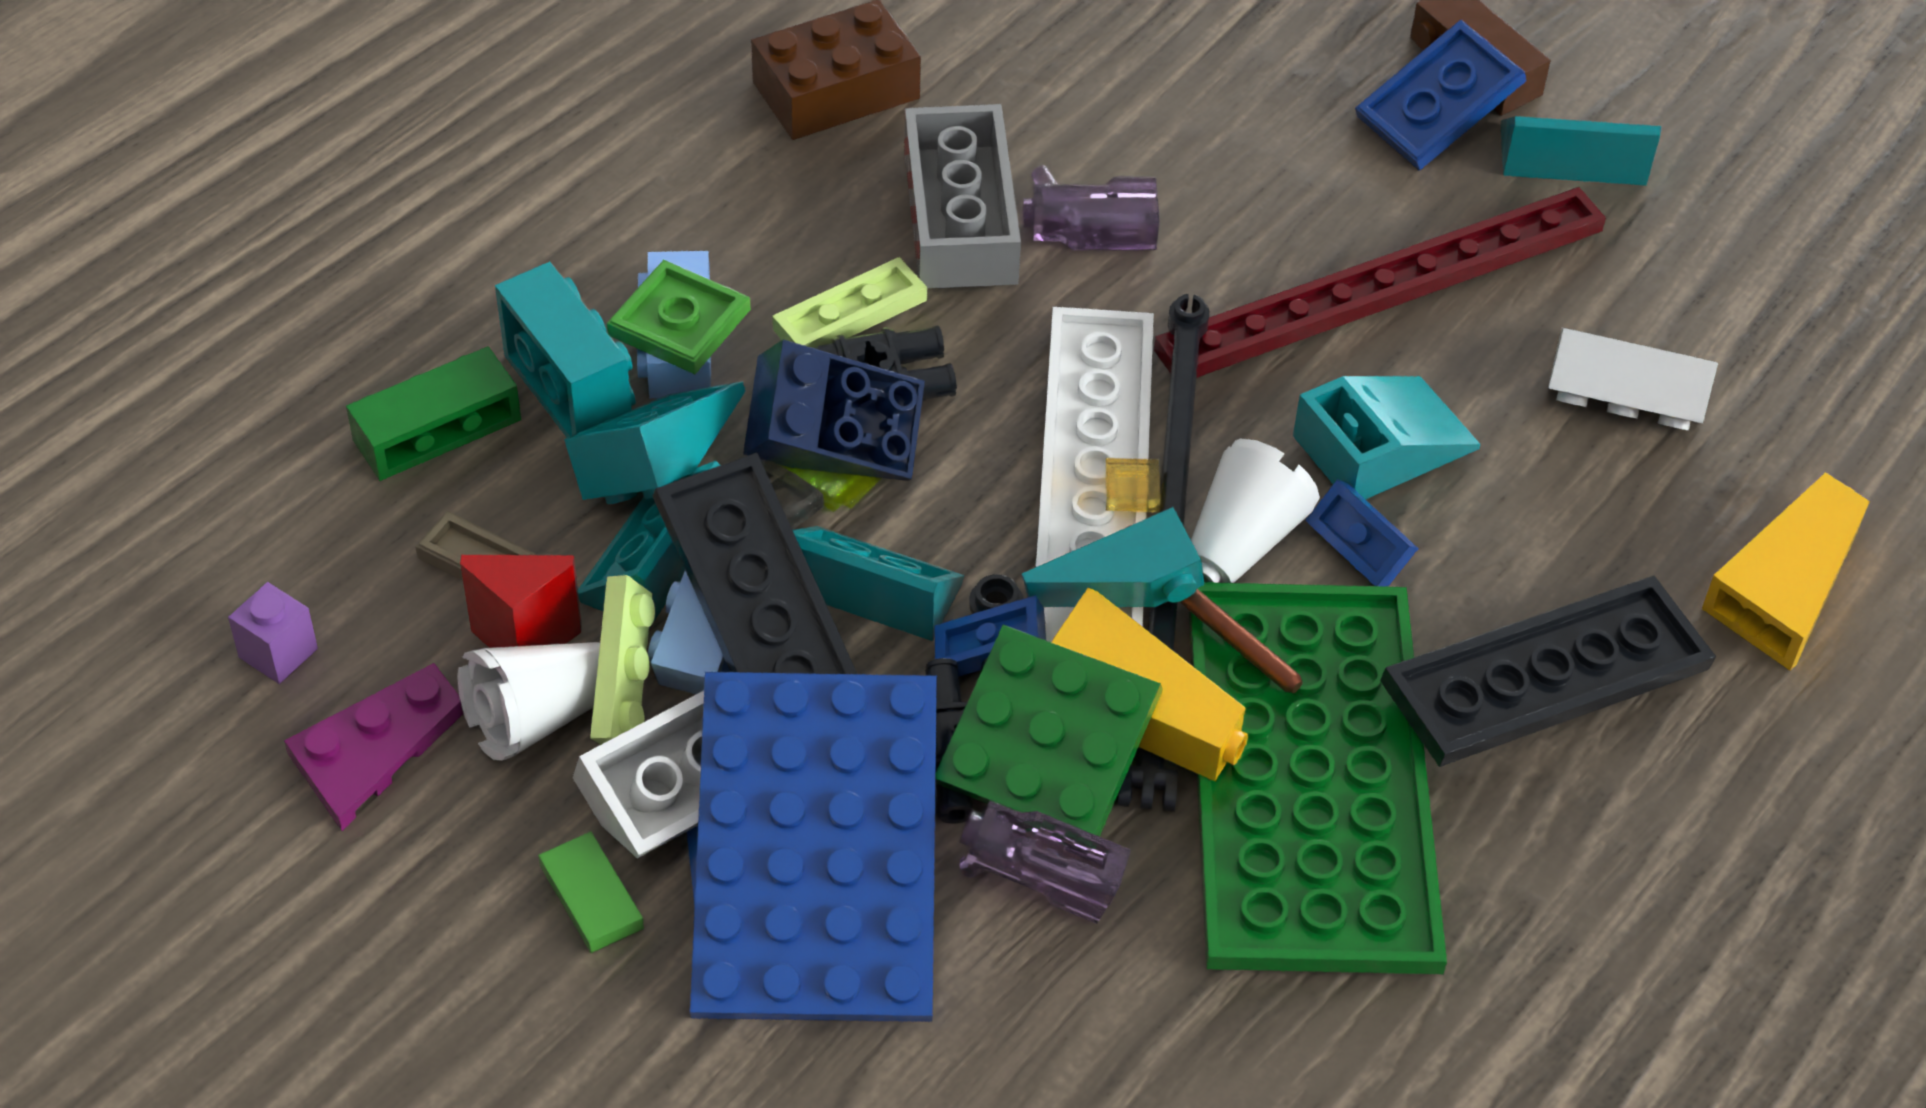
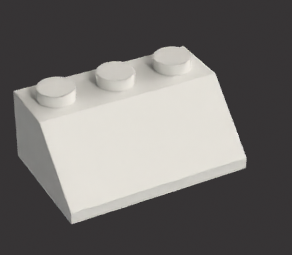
(1631, 378)
(647, 778)

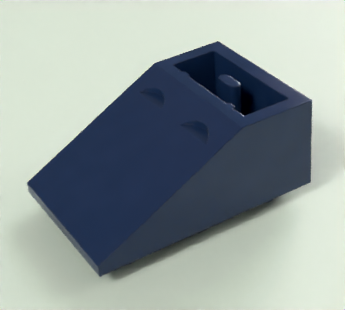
(833, 414)

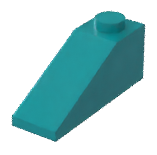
(1129, 568)

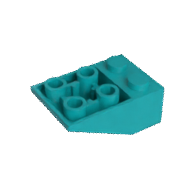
(1378, 431)

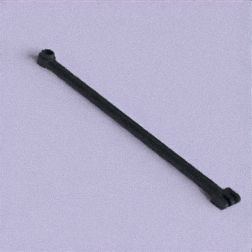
(1187, 330)

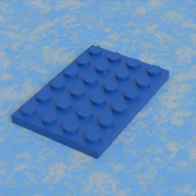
(815, 848)

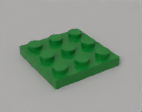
(1048, 731)

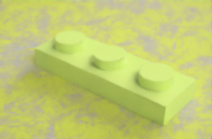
(852, 305)
(622, 658)

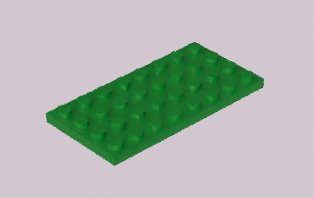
(1325, 820)

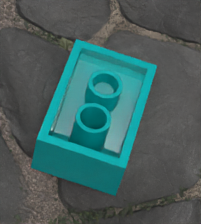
(650, 443)

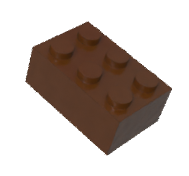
(835, 69)

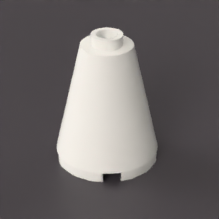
(1249, 509)
(526, 692)

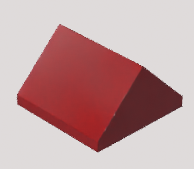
(522, 599)

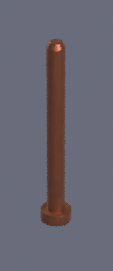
(1243, 641)

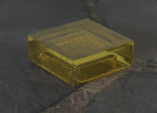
(1132, 484)

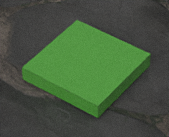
(678, 316)

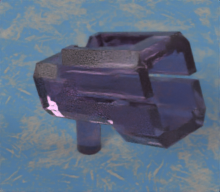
(1094, 216)
(1046, 855)

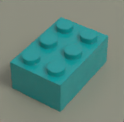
(563, 350)

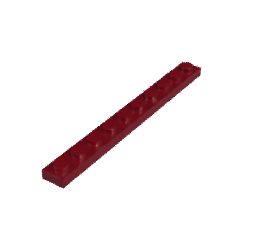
(1390, 280)

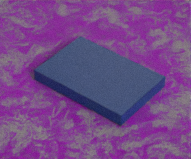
(1440, 94)

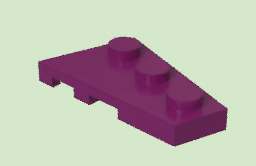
(369, 741)

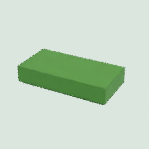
(591, 892)

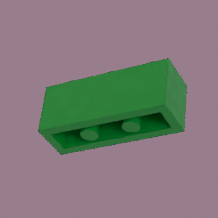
(434, 413)

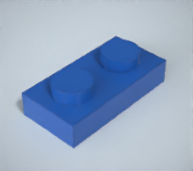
(1361, 534)
(973, 636)

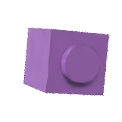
(273, 632)

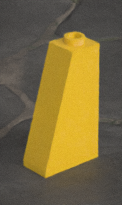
(1787, 571)
(1194, 717)

